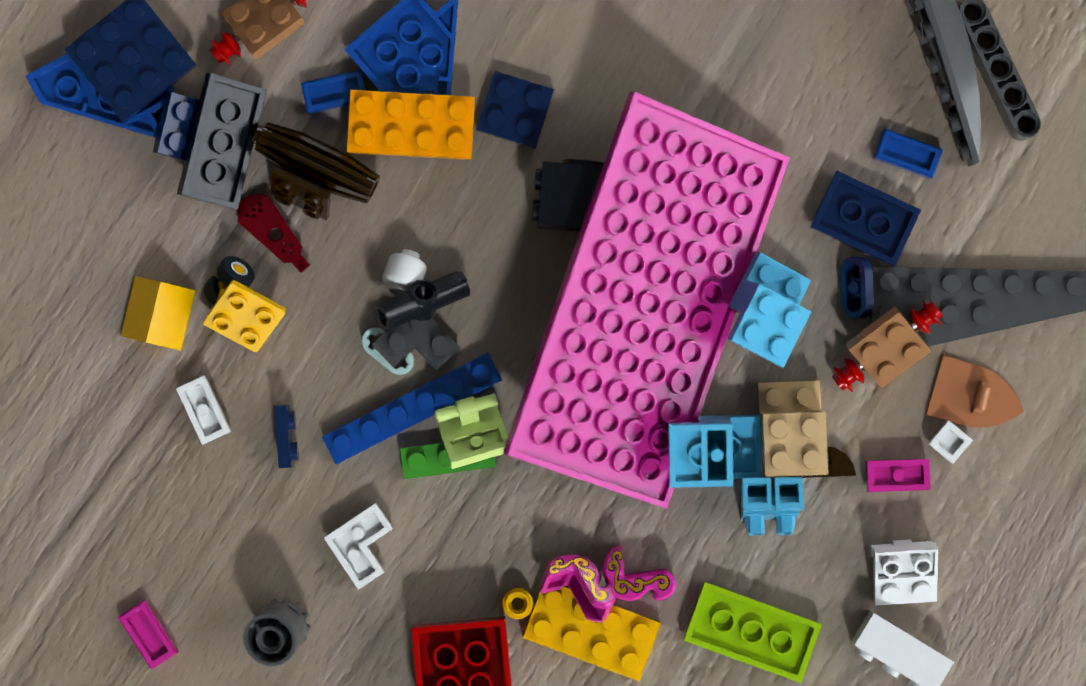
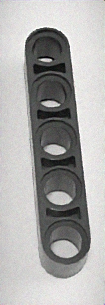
(998, 85)

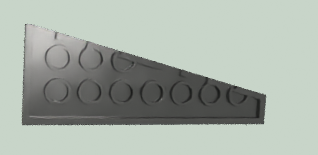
(977, 299)

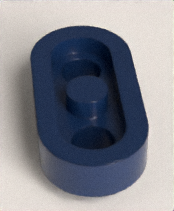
(857, 287)

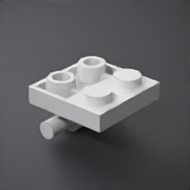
(904, 572)

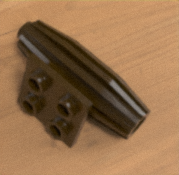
(312, 170)

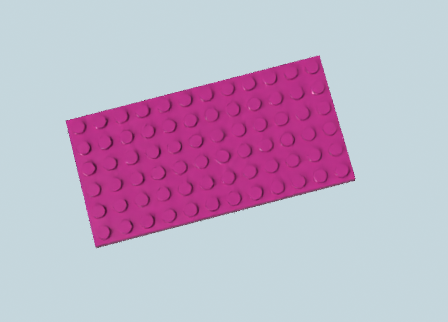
(645, 299)

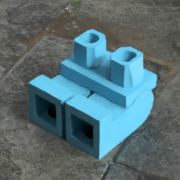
(770, 501)

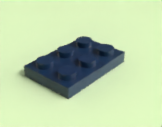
(865, 218)

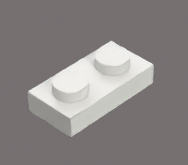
(203, 410)

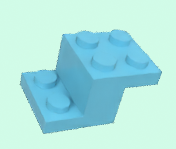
(769, 309)
(714, 450)

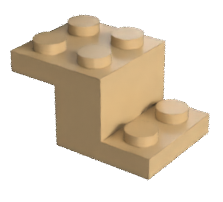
(792, 428)

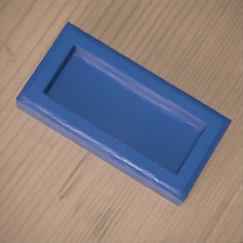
(331, 91)
(908, 153)

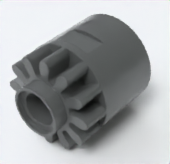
(276, 632)

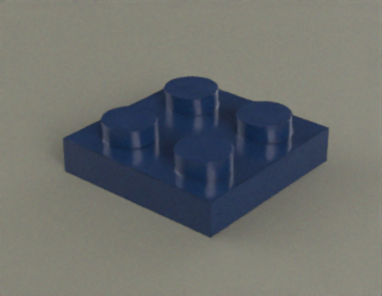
(515, 110)

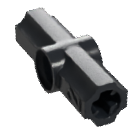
(422, 300)

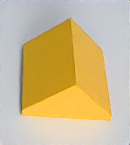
(158, 313)

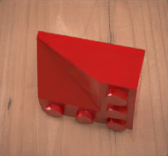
(462, 653)

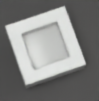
(950, 442)

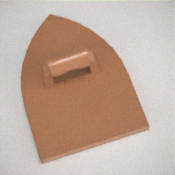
(971, 395)

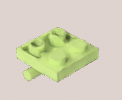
(472, 430)

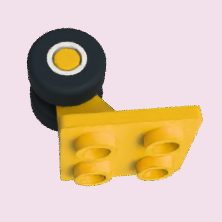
(237, 309)

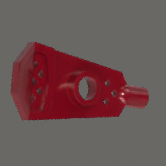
(264, 223)

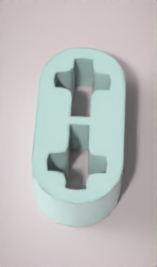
(375, 354)

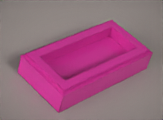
(148, 634)

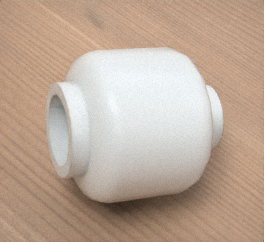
(402, 271)

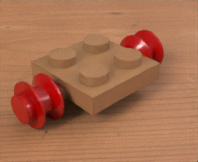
(257, 26)
(888, 346)

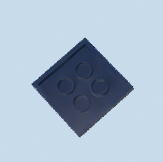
(130, 58)

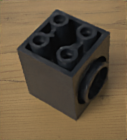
(565, 193)

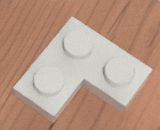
(352, 541)

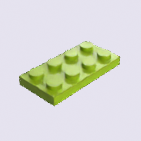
(752, 632)

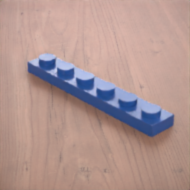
(411, 408)

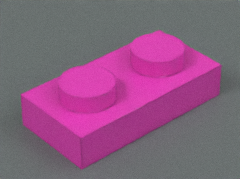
(898, 475)

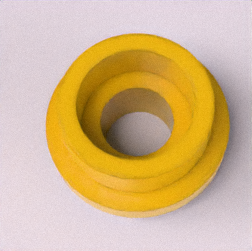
(517, 613)

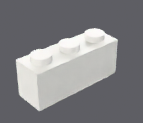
(900, 652)

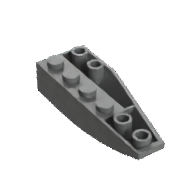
(953, 62)

